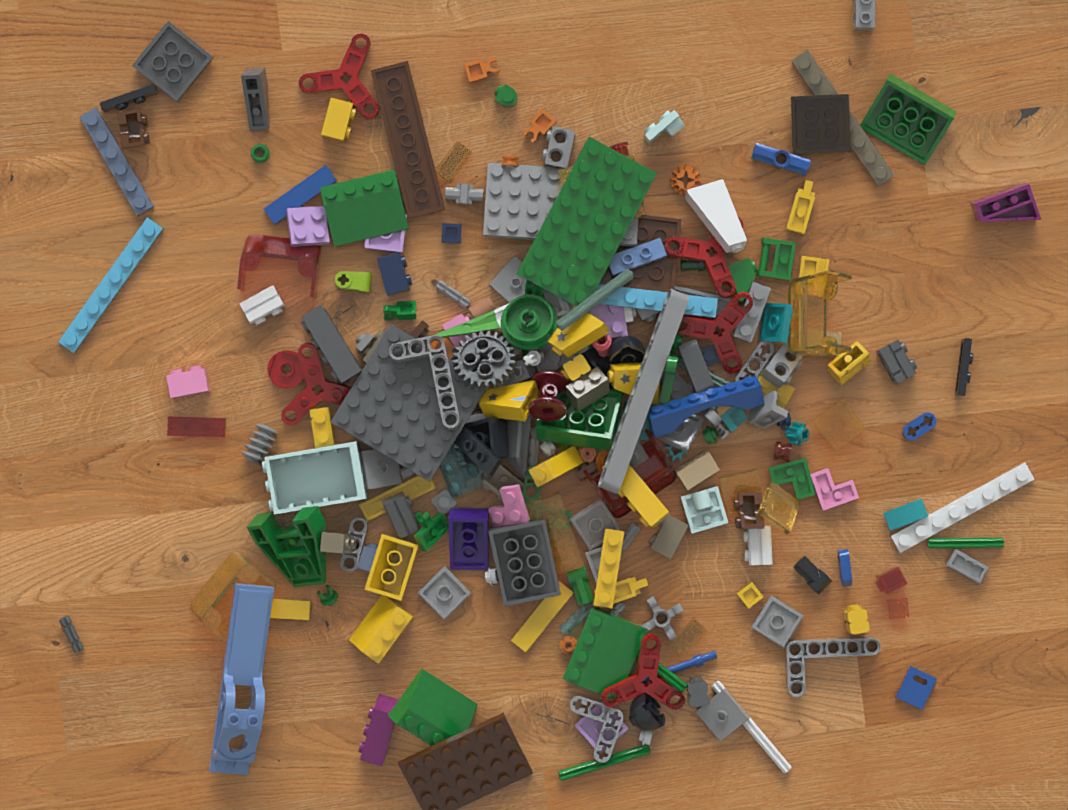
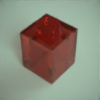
(890, 580)

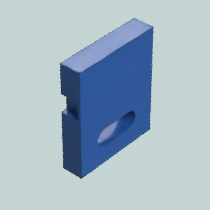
(913, 691)

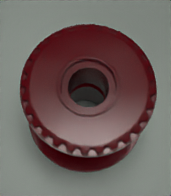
(547, 406)

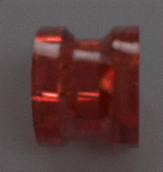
(782, 451)

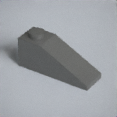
(256, 97)

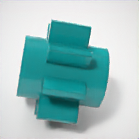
(797, 433)
(673, 456)

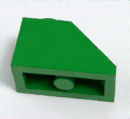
(743, 275)

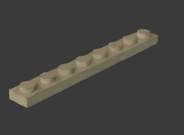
(859, 139)

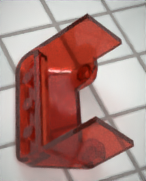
(279, 247)
(655, 473)

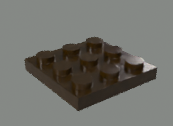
(820, 124)

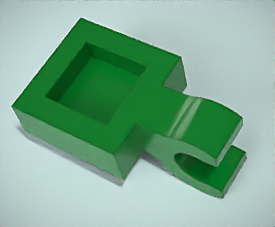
(404, 311)

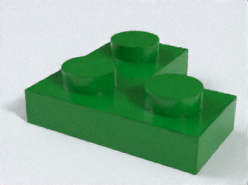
(798, 473)

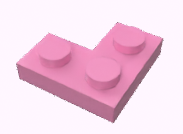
(828, 493)
(513, 510)

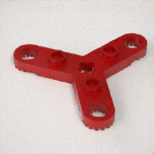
(354, 89)
(715, 265)
(727, 319)
(313, 375)
(633, 685)

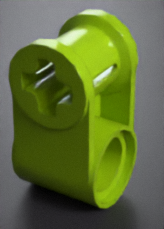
(357, 281)

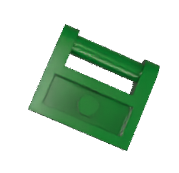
(782, 259)

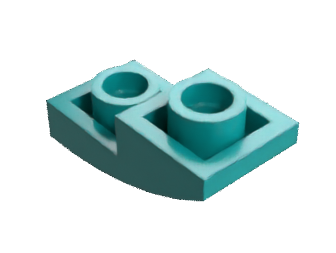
(906, 514)

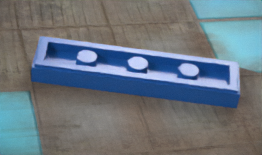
(300, 194)

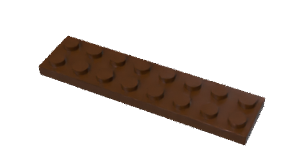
(408, 139)

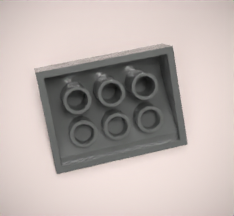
(524, 562)

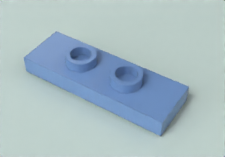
(637, 256)

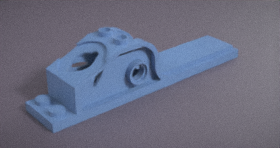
(244, 667)

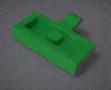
(432, 529)

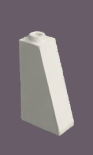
(718, 214)

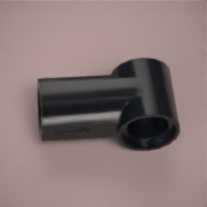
(815, 577)

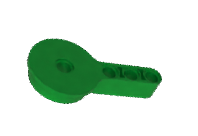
(539, 330)

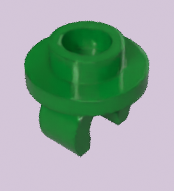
(328, 598)

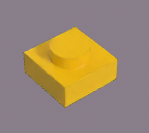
(750, 595)

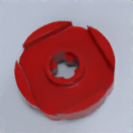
(277, 374)

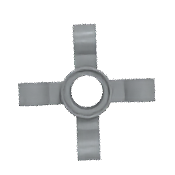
(670, 613)

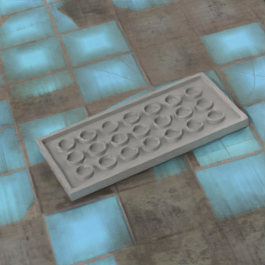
(521, 200)

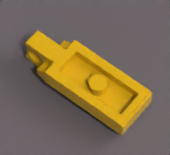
(801, 209)
(628, 588)

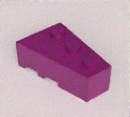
(1007, 205)
(378, 732)

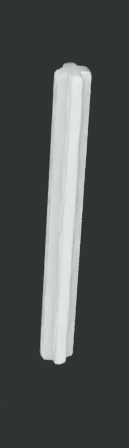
(760, 737)

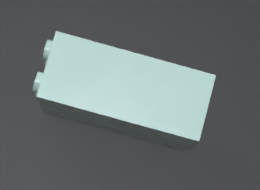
(314, 477)

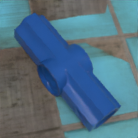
(793, 162)

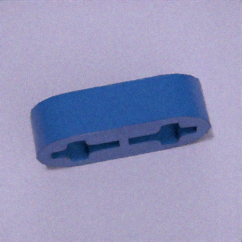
(916, 422)
(845, 567)

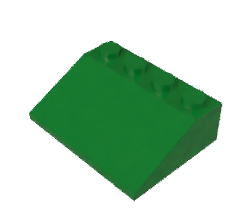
(907, 119)
(364, 208)
(588, 428)
(604, 651)
(432, 709)

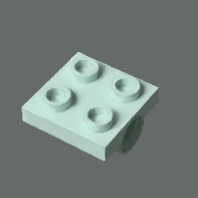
(668, 122)
(704, 509)

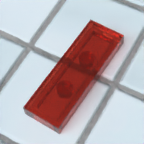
(196, 426)

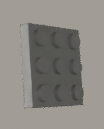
(172, 61)

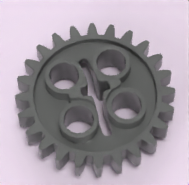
(497, 368)

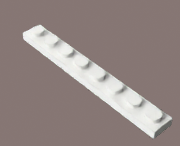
(962, 507)

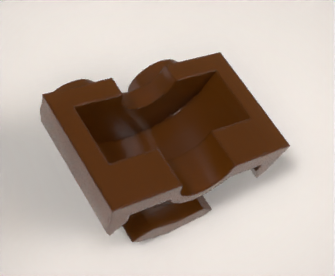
(132, 128)
(747, 509)

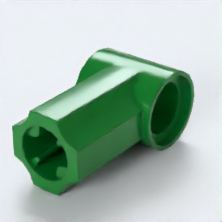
(579, 581)

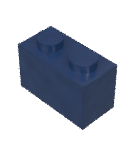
(394, 274)

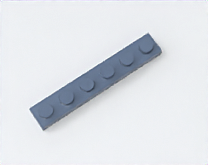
(116, 161)

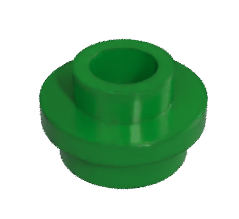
(258, 147)
(710, 435)

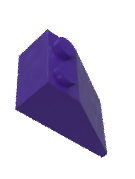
(469, 538)

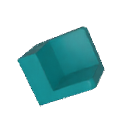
(733, 418)

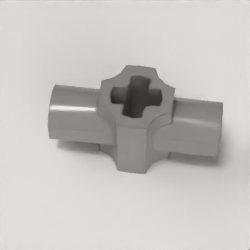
(464, 194)

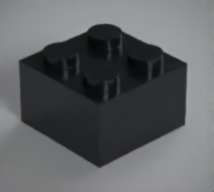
(492, 433)

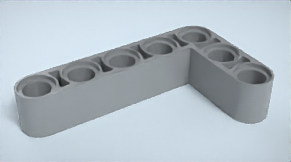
(438, 373)
(822, 652)

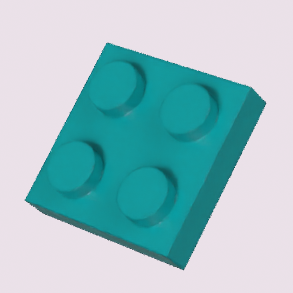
(776, 322)

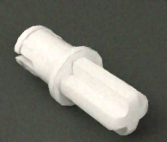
(534, 358)

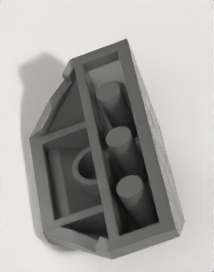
(518, 444)

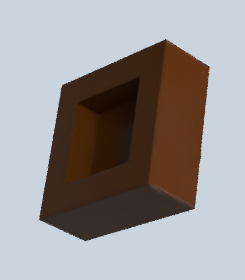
(421, 330)
(590, 468)

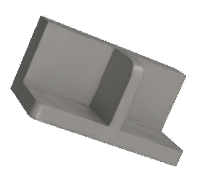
(767, 414)

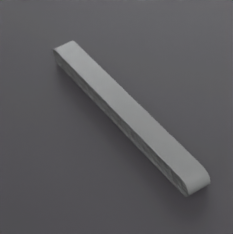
(643, 391)

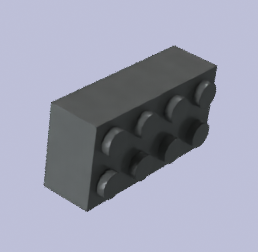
(332, 345)

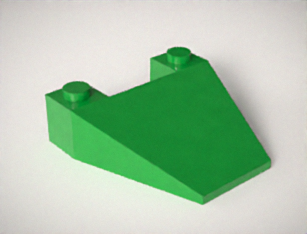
(293, 548)

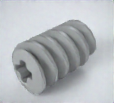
(259, 443)

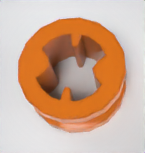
(510, 160)

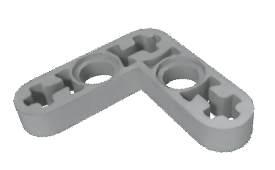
(603, 717)

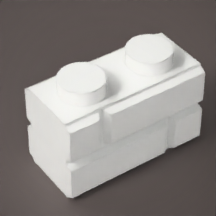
(262, 305)
(759, 546)

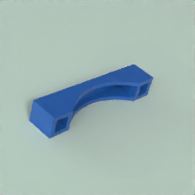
(668, 416)

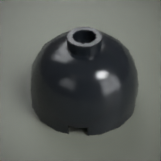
(626, 350)
(645, 713)

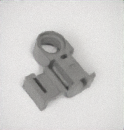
(714, 419)

